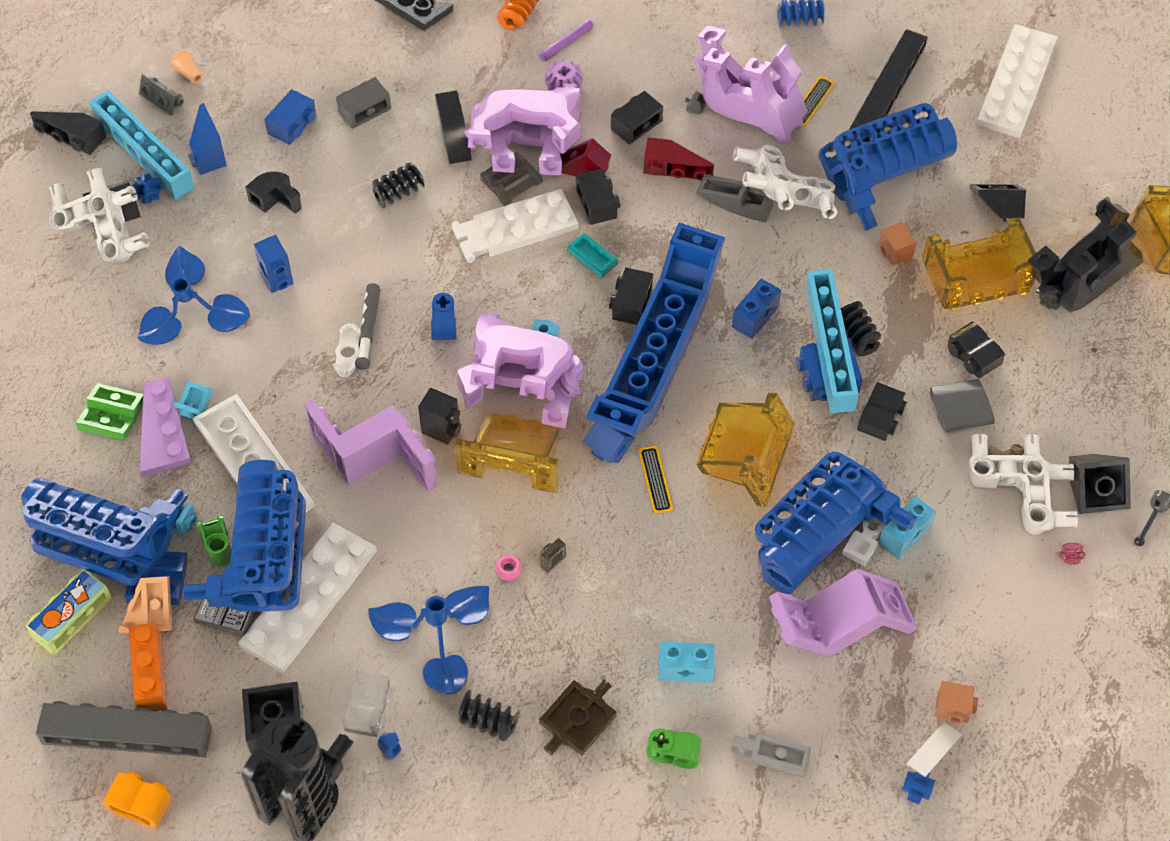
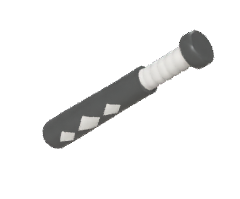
(370, 308)

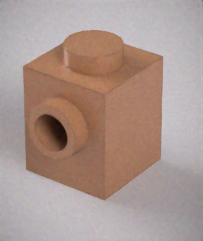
(897, 243)
(955, 702)

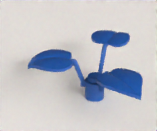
(182, 272)
(396, 620)

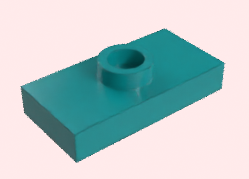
(592, 255)

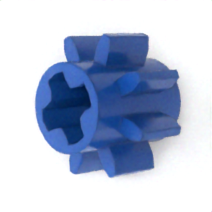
(147, 188)
(918, 786)

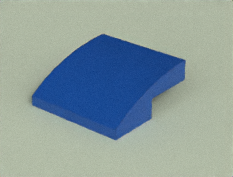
(172, 565)

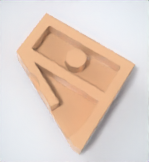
(150, 604)

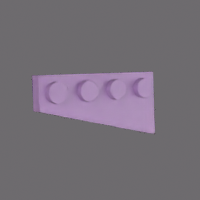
(162, 432)

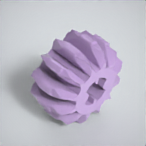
(563, 73)

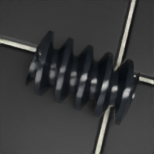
(396, 183)
(859, 329)
(487, 717)

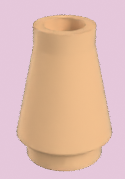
(186, 66)

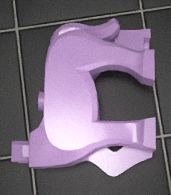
(751, 92)
(528, 119)
(525, 361)

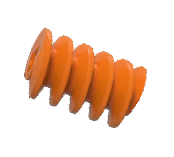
(515, 13)

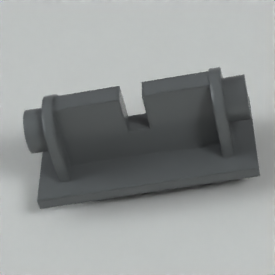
(159, 95)

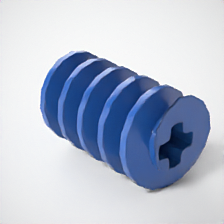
(800, 10)

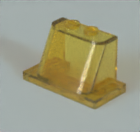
(1152, 225)
(747, 445)
(512, 446)

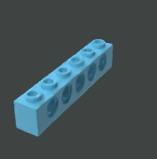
(142, 144)

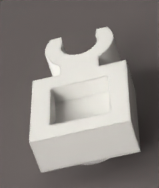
(862, 545)

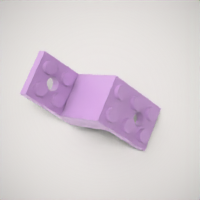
(371, 444)
(842, 613)

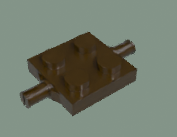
(578, 717)

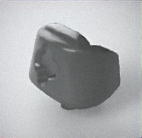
(696, 103)

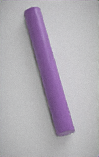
(561, 43)

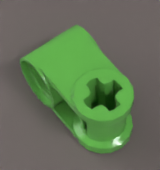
(215, 537)
(677, 748)

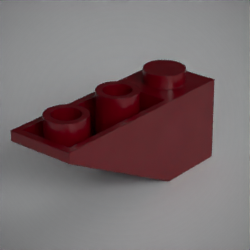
(673, 160)

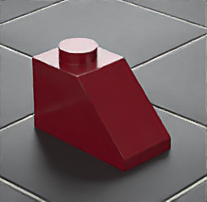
(585, 158)

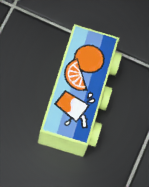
(68, 612)

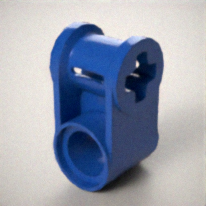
(443, 317)

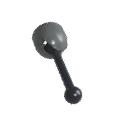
(1160, 503)

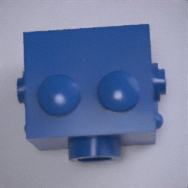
(608, 442)

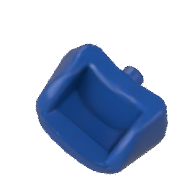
(389, 744)

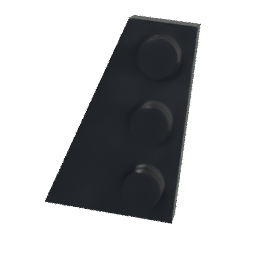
(419, 12)

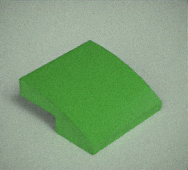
(110, 412)

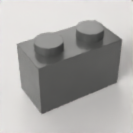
(363, 102)

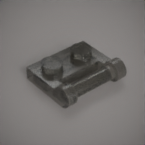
(499, 180)

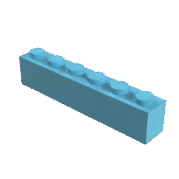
(831, 341)

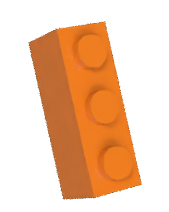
(148, 667)

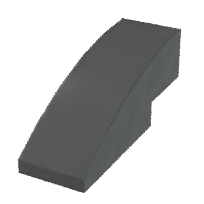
(735, 197)

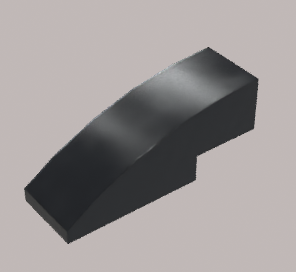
(453, 126)

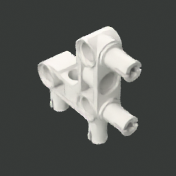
(782, 184)
(107, 220)
(1013, 471)

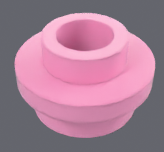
(508, 561)

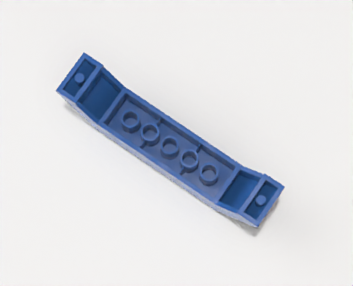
(661, 333)

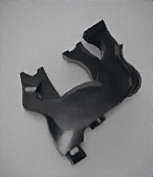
(1089, 264)

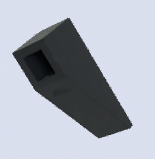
(75, 129)

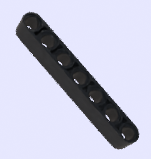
(891, 79)

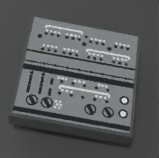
(223, 618)

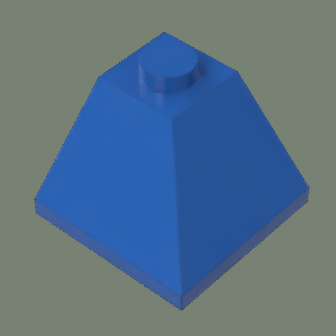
(205, 144)

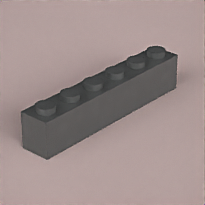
(124, 729)

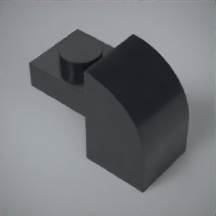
(273, 188)

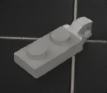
(773, 753)

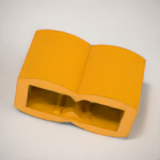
(138, 799)

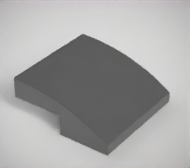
(962, 405)

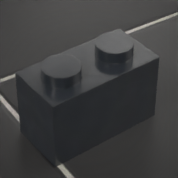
(636, 117)
(597, 196)
(632, 295)
(439, 416)

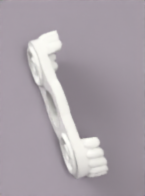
(348, 338)

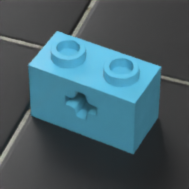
(898, 539)
(686, 662)

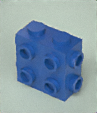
(813, 381)

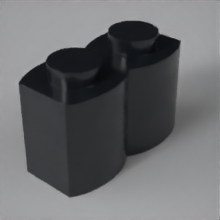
(975, 349)
(881, 411)

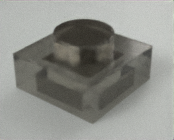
(552, 554)

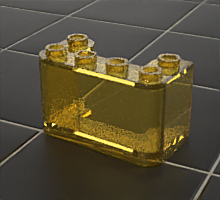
(980, 268)

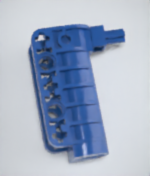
(885, 156)
(822, 519)
(99, 529)
(260, 544)

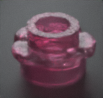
(1072, 553)

